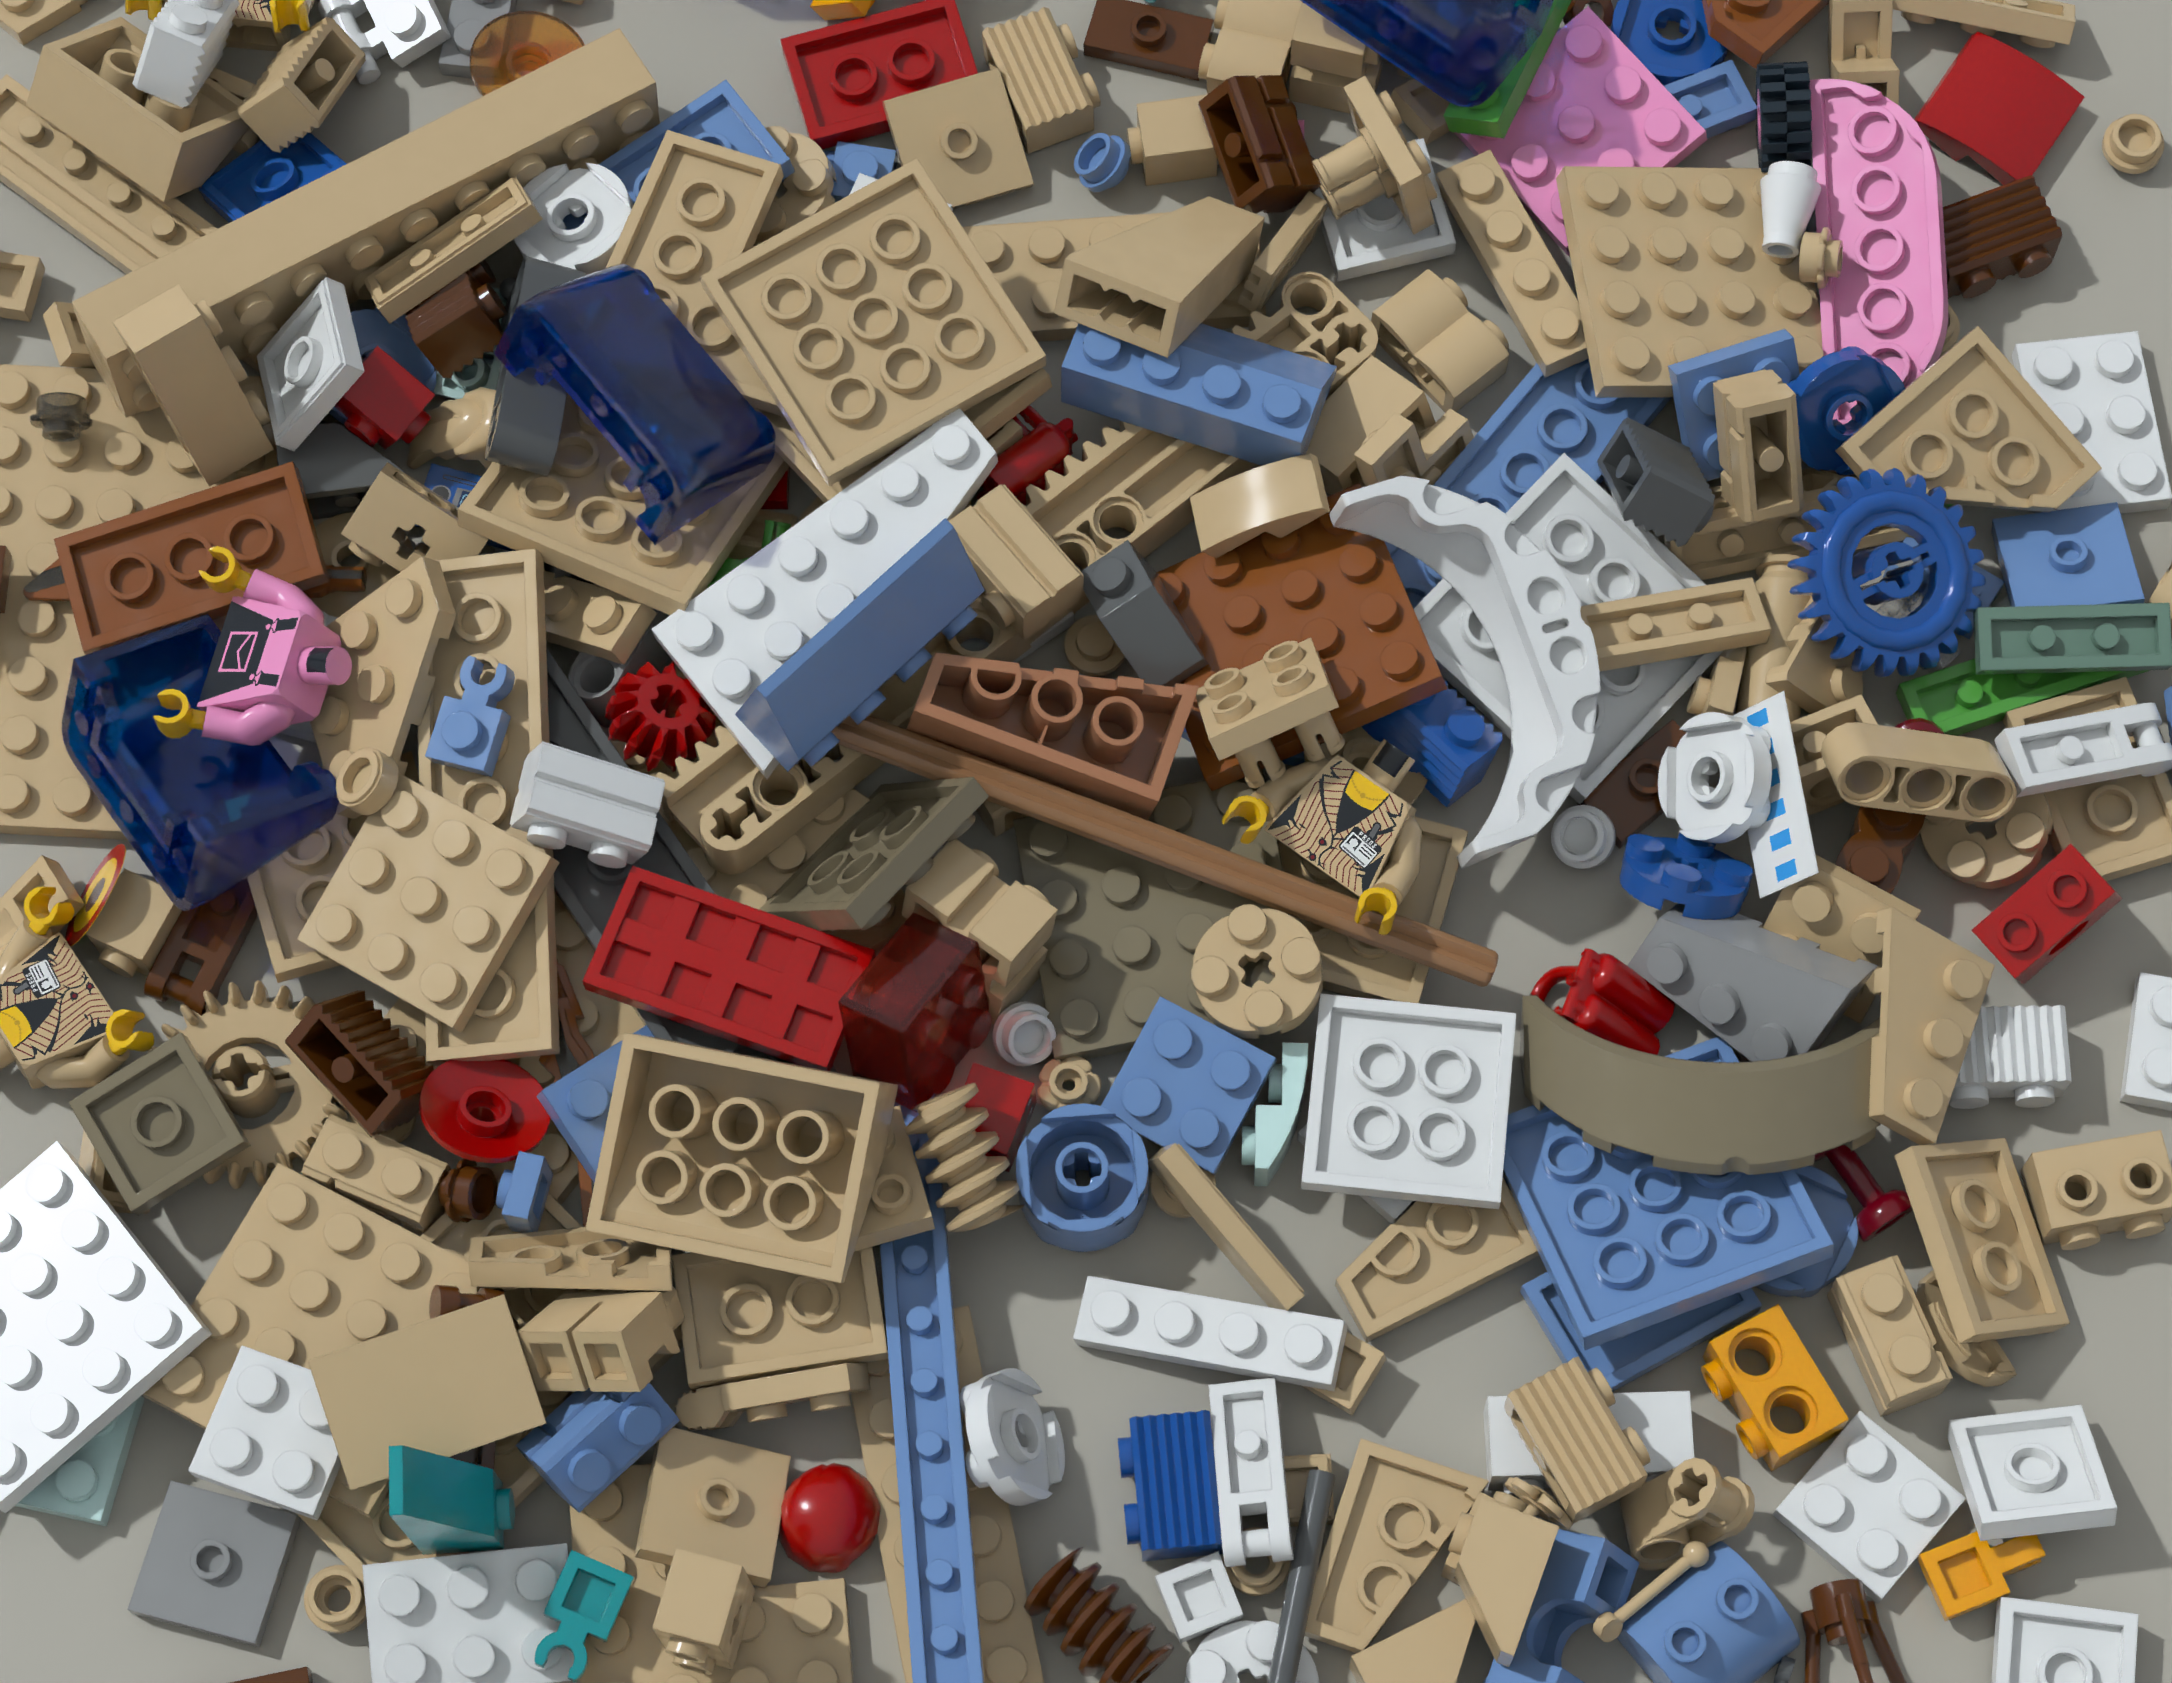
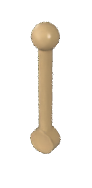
(1609, 1624)

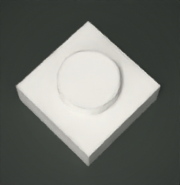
(1199, 1597)

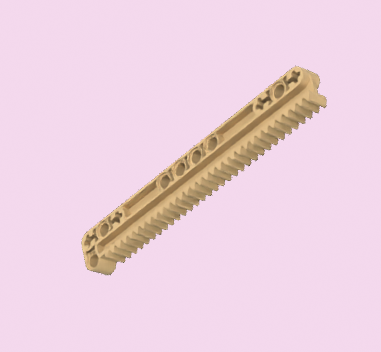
(1128, 482)

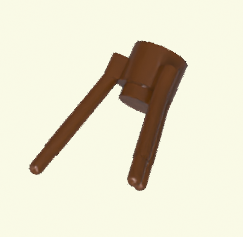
(1846, 1618)

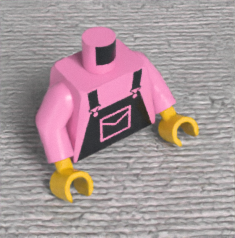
(266, 664)

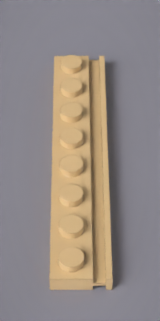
(87, 195)

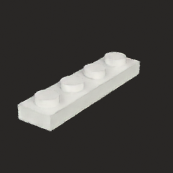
(1210, 1333)

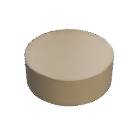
(367, 781)

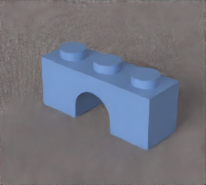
(1577, 1586)

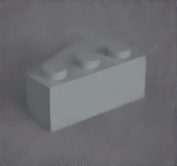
(1749, 983)

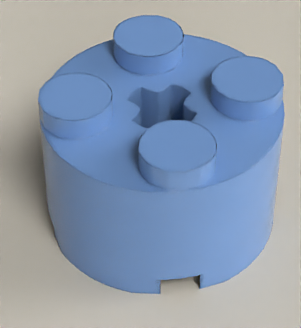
(1046, 1169)

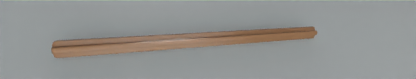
(1170, 849)

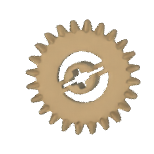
(253, 1021)

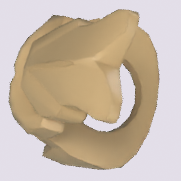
(455, 430)

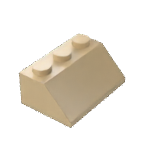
(89, 95)

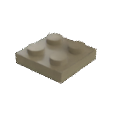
(159, 1124)

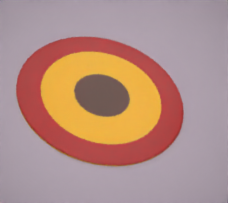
(96, 894)

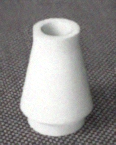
(1787, 206)

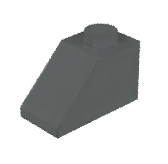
(334, 469)
(1142, 617)

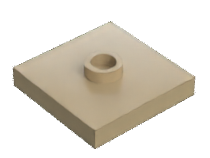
(962, 138)
(713, 1502)

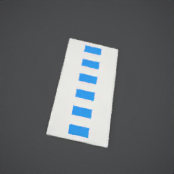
(1784, 843)

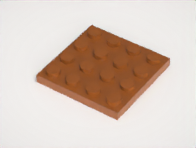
(1299, 587)

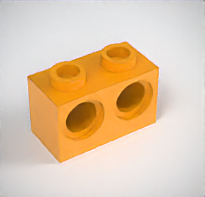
(1790, 1382)

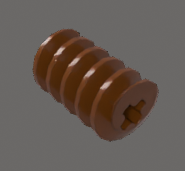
(1094, 1624)

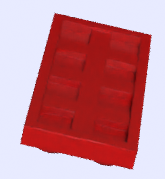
(726, 969)

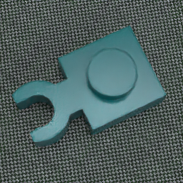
(584, 1604)

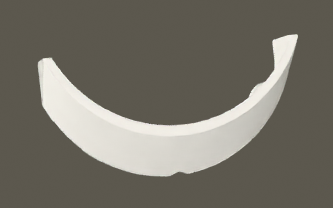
(1533, 628)

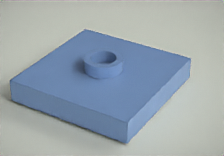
(2067, 557)

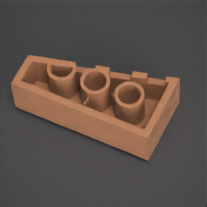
(1058, 726)

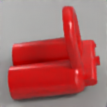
(1032, 455)
(1610, 1001)

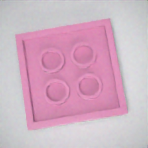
(1590, 109)

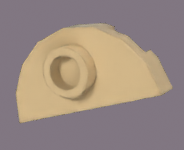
(1975, 1361)

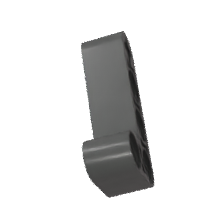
(524, 413)

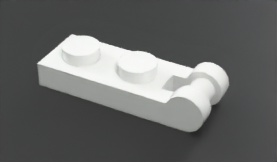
(2084, 749)
(1250, 1470)

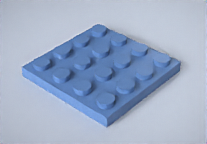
(1648, 1240)

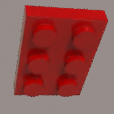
(856, 65)

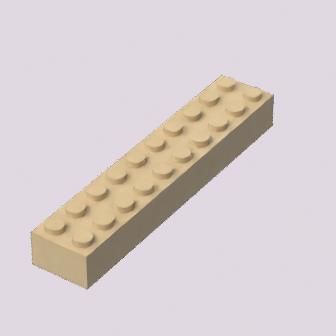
(379, 205)

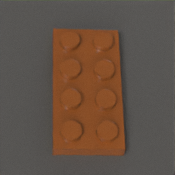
(145, 566)

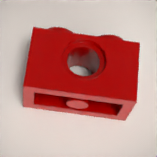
(2046, 914)

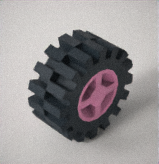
(1783, 113)

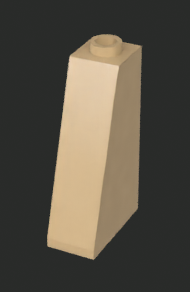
(1161, 275)

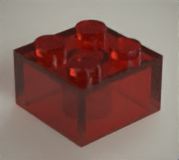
(917, 1010)

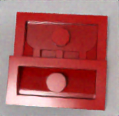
(1998, 109)

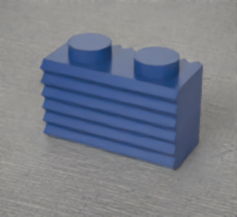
(1444, 739)
(1173, 1486)

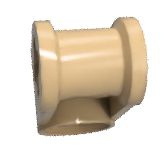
(1683, 1508)

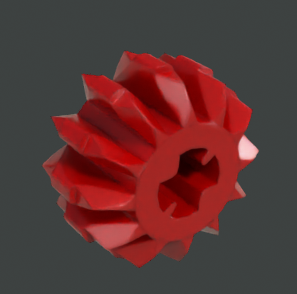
(658, 716)

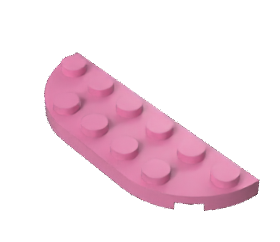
(1888, 211)

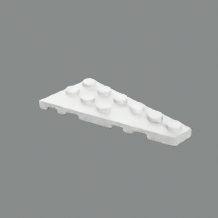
(813, 571)

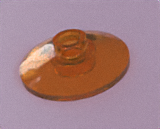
(518, 44)

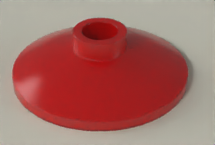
(483, 1110)

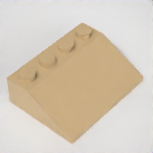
(739, 1156)

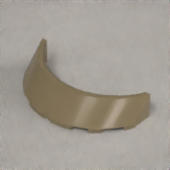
(1699, 1112)

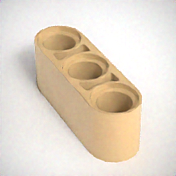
(1947, 777)

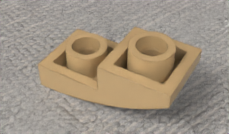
(1261, 500)

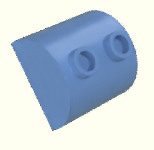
(1711, 1625)

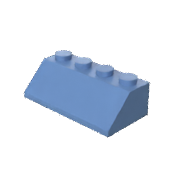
(1208, 392)
(863, 648)

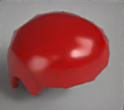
(828, 1518)

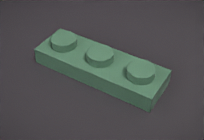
(2072, 638)

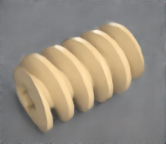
(963, 1159)

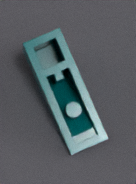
(447, 1502)

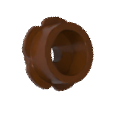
(468, 1191)

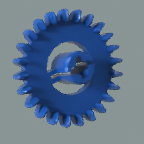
(1837, 575)

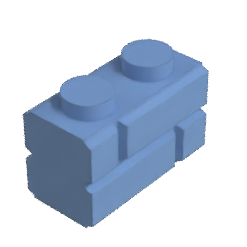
(595, 1440)

